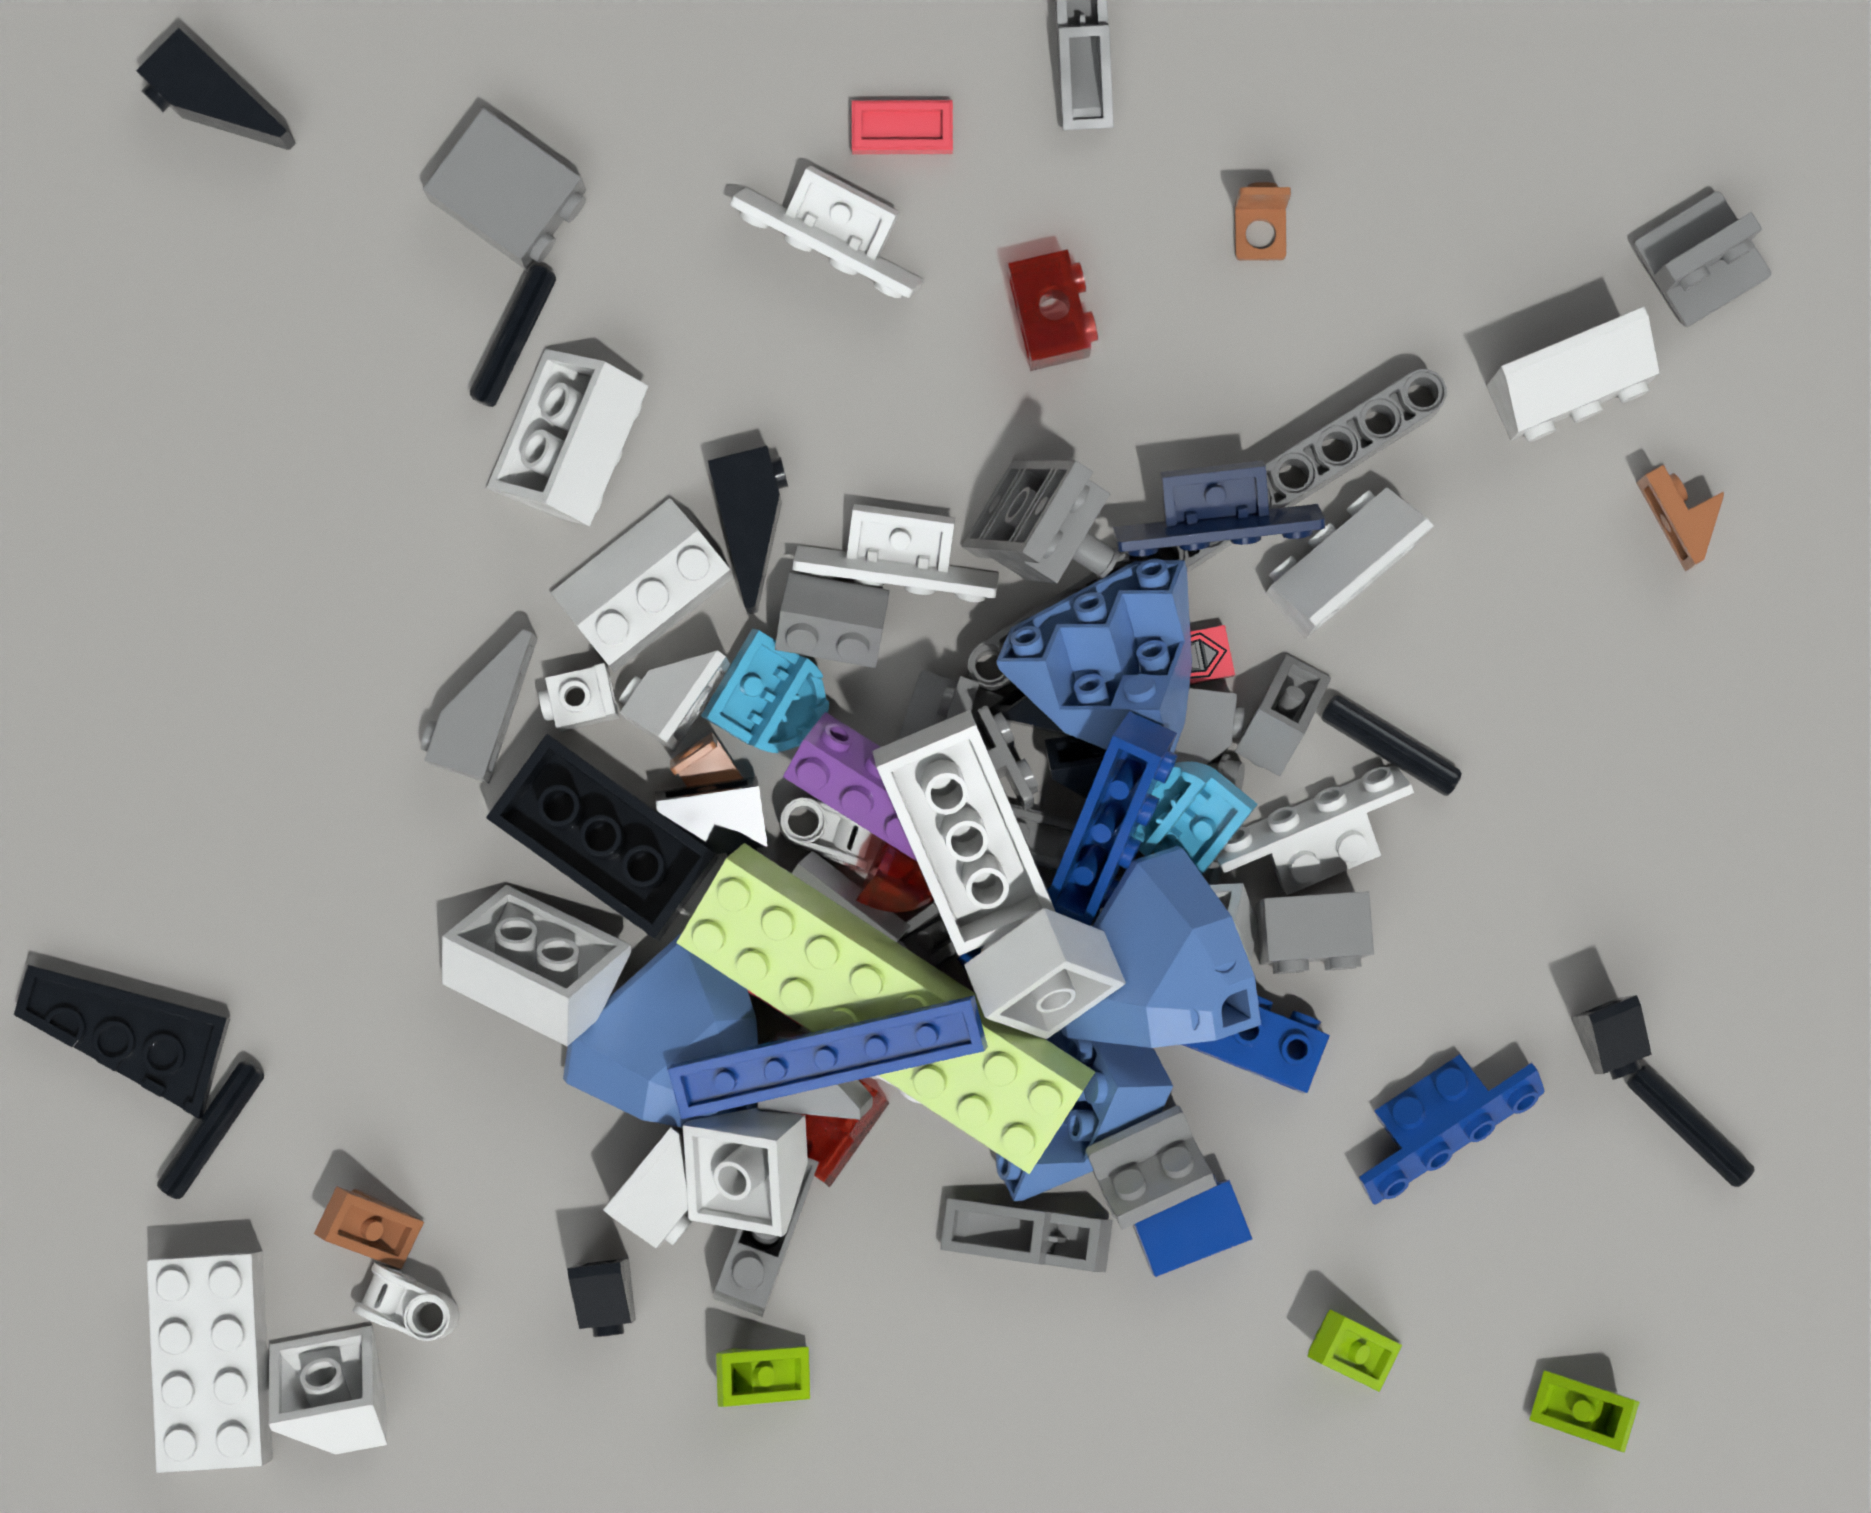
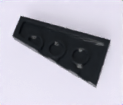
(141, 1037)

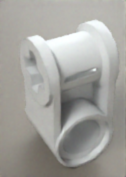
(830, 836)
(397, 1300)

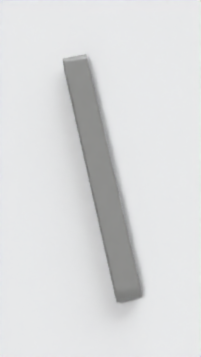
(1306, 456)

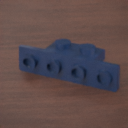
(1217, 506)

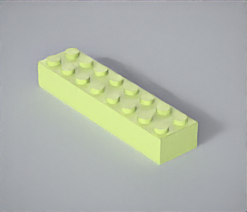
(839, 970)

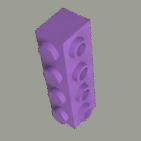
(842, 772)

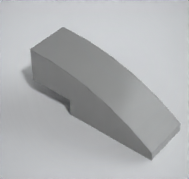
(1084, 64)
(1026, 1235)

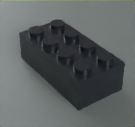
(602, 837)

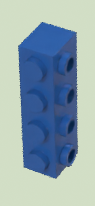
(1110, 817)
(1276, 1050)

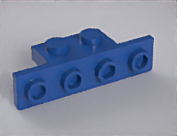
(1442, 1117)

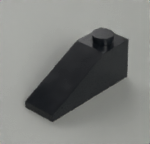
(202, 92)
(750, 509)

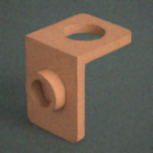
(1261, 203)
(704, 763)

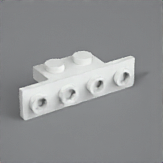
(836, 223)
(901, 551)
(1320, 834)

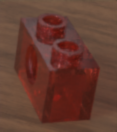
(1048, 340)

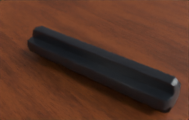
(512, 335)
(1391, 745)
(1690, 1126)
(210, 1130)

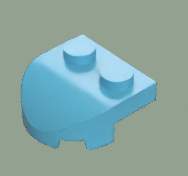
(768, 696)
(1195, 812)

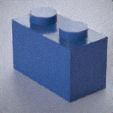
(1193, 1229)

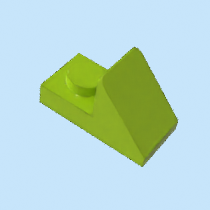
(1354, 1350)
(762, 1375)
(1584, 1411)

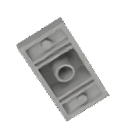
(1043, 521)

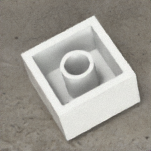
(1044, 973)

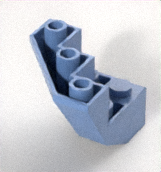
(1109, 653)
(1177, 958)
(660, 1017)
(1123, 1092)

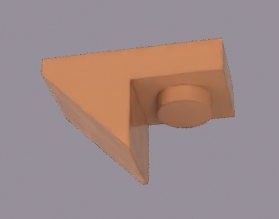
(1685, 529)
(368, 1227)

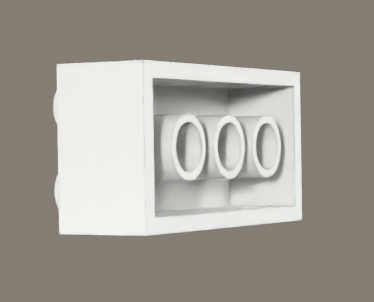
(962, 831)
(209, 1362)

